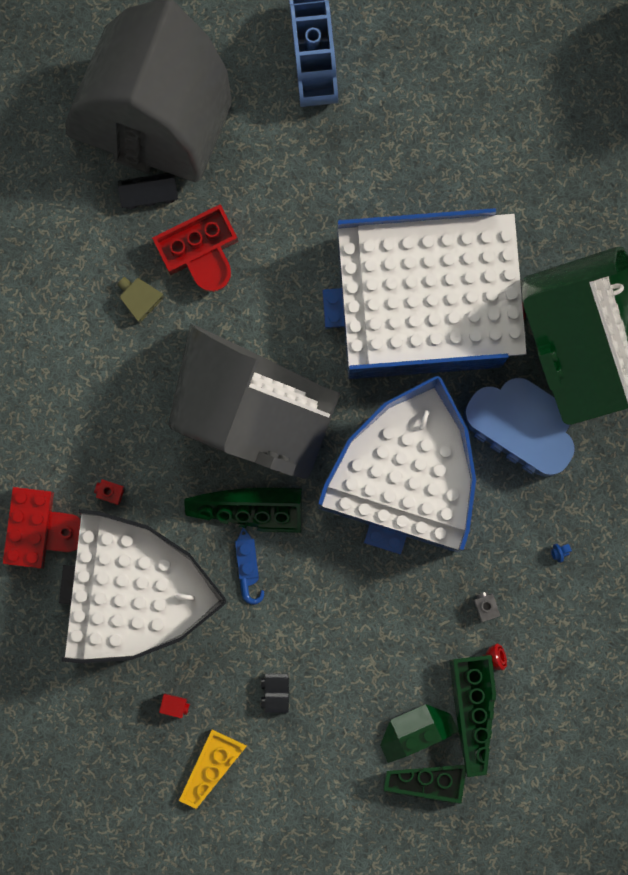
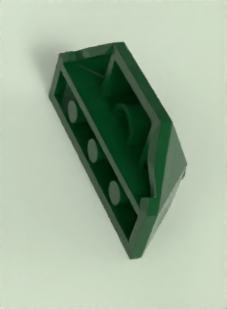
(416, 731)

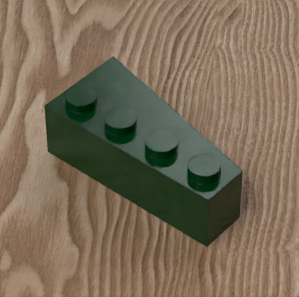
(430, 783)

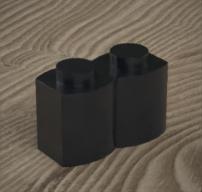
(276, 693)

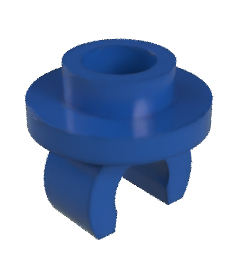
(558, 553)

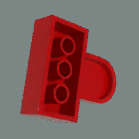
(199, 247)
(36, 529)

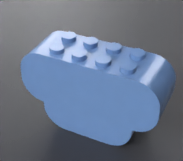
(314, 52)
(521, 424)

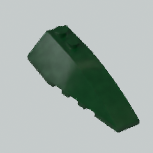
(254, 507)
(474, 706)

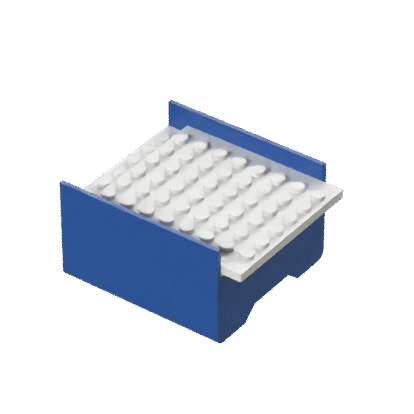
(427, 293)

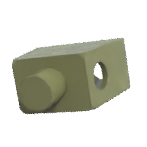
(139, 297)

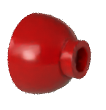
(498, 657)

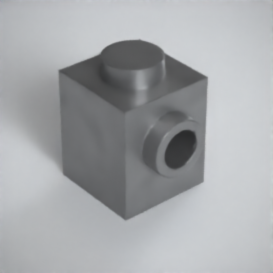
(486, 607)

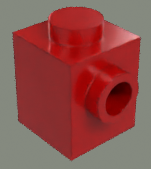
(109, 492)
(174, 705)

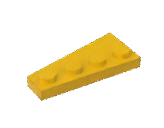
(210, 767)

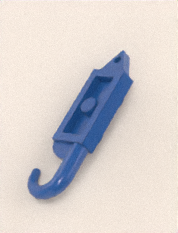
(247, 566)

